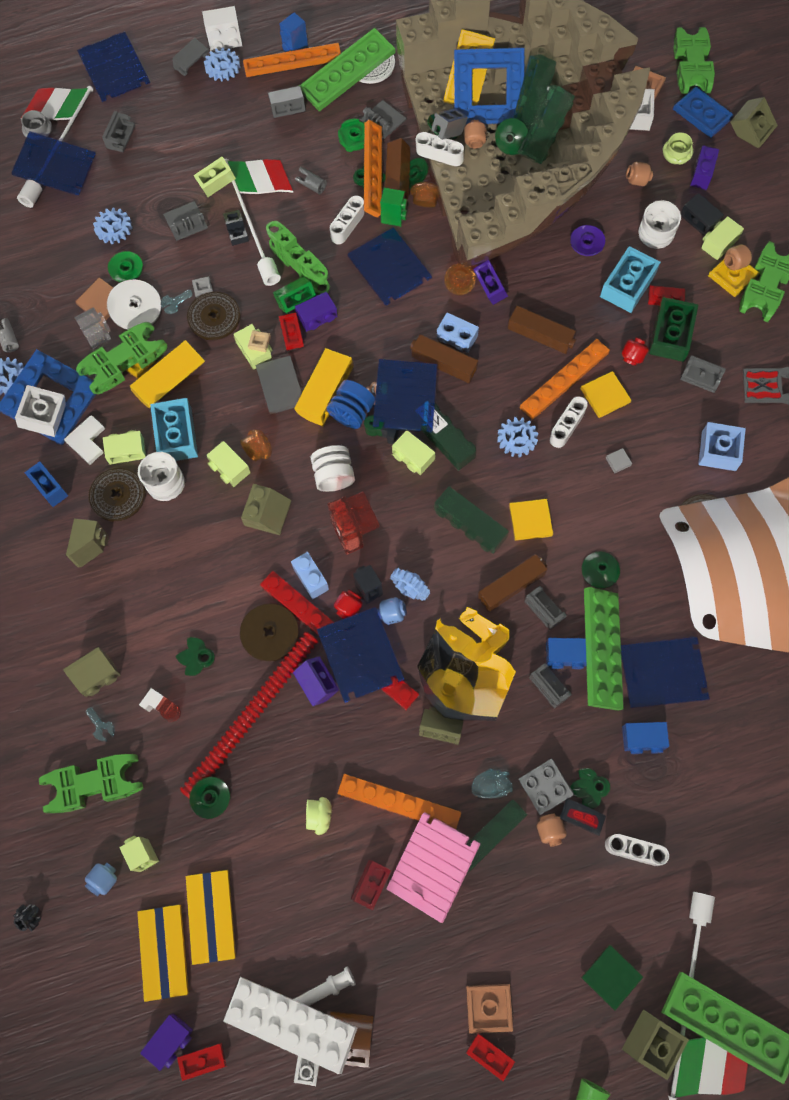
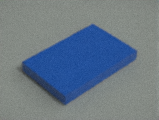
(703, 112)

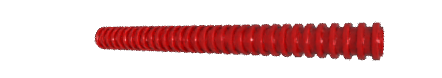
(252, 711)

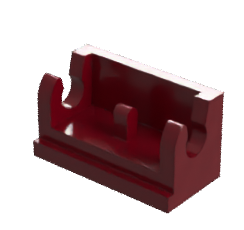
(370, 884)

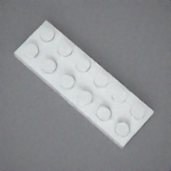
(291, 1025)

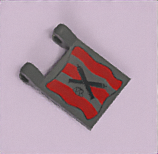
(765, 385)

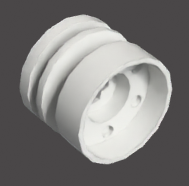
(659, 224)
(332, 468)
(161, 476)

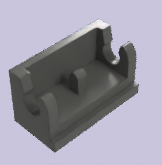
(188, 56)
(286, 101)
(451, 123)
(118, 132)
(702, 374)
(544, 608)
(549, 685)

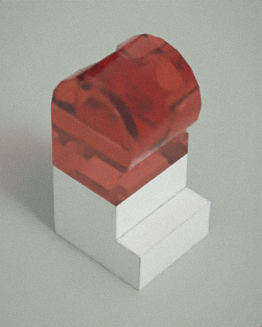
(167, 708)

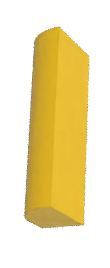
(166, 374)
(322, 386)

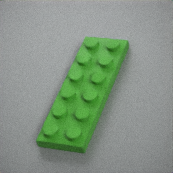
(347, 69)
(603, 649)
(729, 1026)

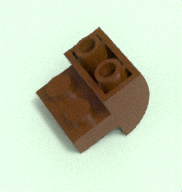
(360, 1050)

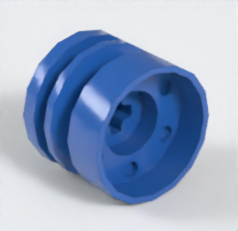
(351, 404)

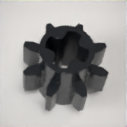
(27, 917)

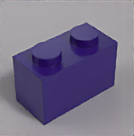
(704, 167)
(490, 282)
(316, 311)
(316, 681)
(166, 1042)

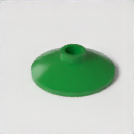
(123, 261)

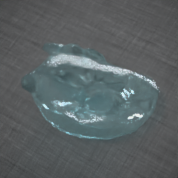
(492, 784)

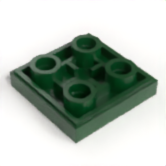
(612, 977)

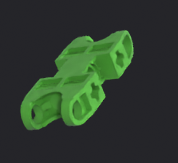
(694, 68)
(294, 255)
(764, 292)
(121, 358)
(74, 786)

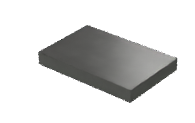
(279, 384)

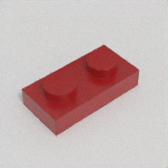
(656, 293)
(291, 331)
(490, 1057)
(201, 1061)

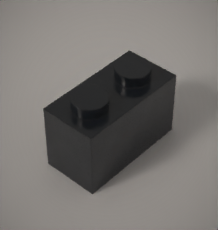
(701, 214)
(368, 583)

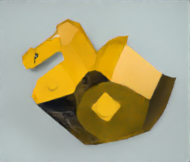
(465, 676)

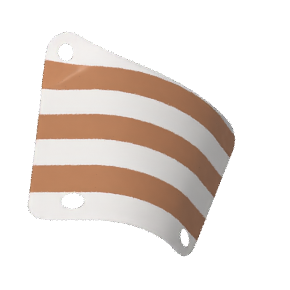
(737, 565)

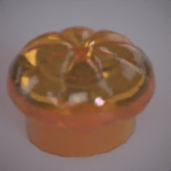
(425, 194)
(459, 279)
(256, 445)

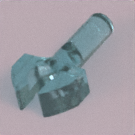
(174, 301)
(99, 725)

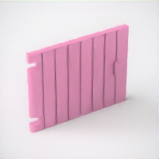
(433, 867)

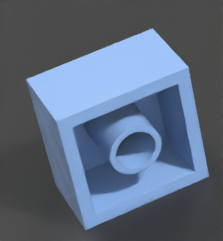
(722, 446)

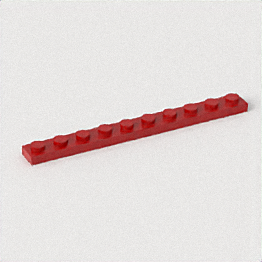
(315, 619)

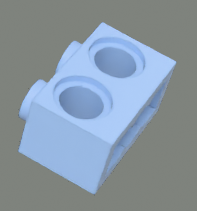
(459, 328)

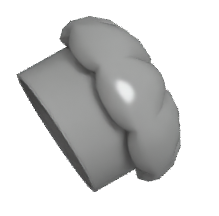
(36, 122)

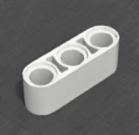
(440, 150)
(347, 219)
(570, 414)
(646, 850)

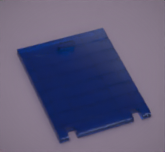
(113, 66)
(53, 163)
(389, 266)
(403, 397)
(360, 654)
(663, 672)

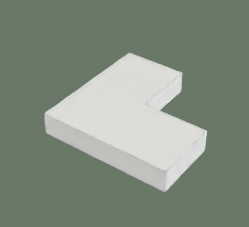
(81, 439)

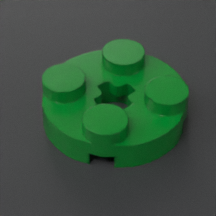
(345, 136)

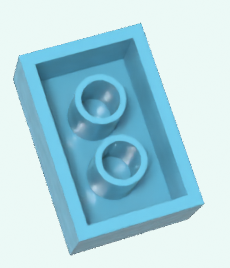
(630, 279)
(174, 429)

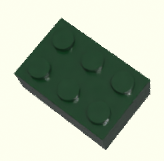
(673, 329)

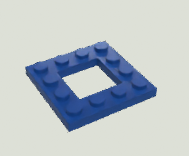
(470, 59)
(44, 365)

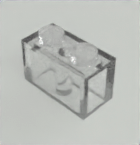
(93, 327)

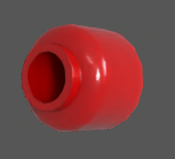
(635, 351)
(348, 604)

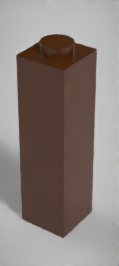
(398, 166)
(542, 330)
(446, 358)
(512, 582)

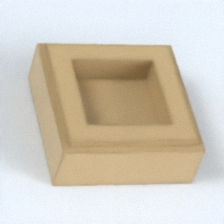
(259, 341)

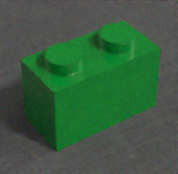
(393, 207)
(294, 294)

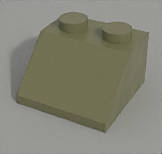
(754, 122)
(265, 509)
(86, 541)
(92, 672)
(438, 727)
(655, 1044)

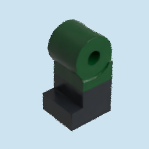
(390, 434)

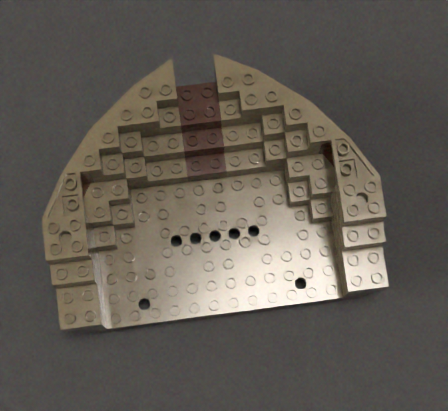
(590, 62)

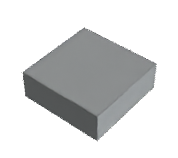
(202, 286)
(618, 460)

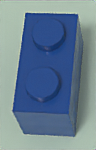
(293, 33)
(46, 484)
(566, 652)
(645, 737)

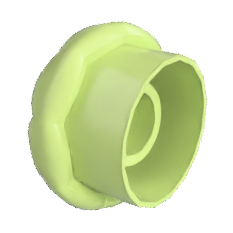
(678, 148)
(318, 815)

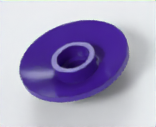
(590, 235)

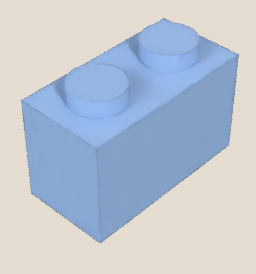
(310, 575)

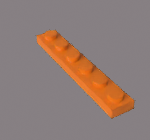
(291, 59)
(372, 168)
(564, 379)
(396, 801)

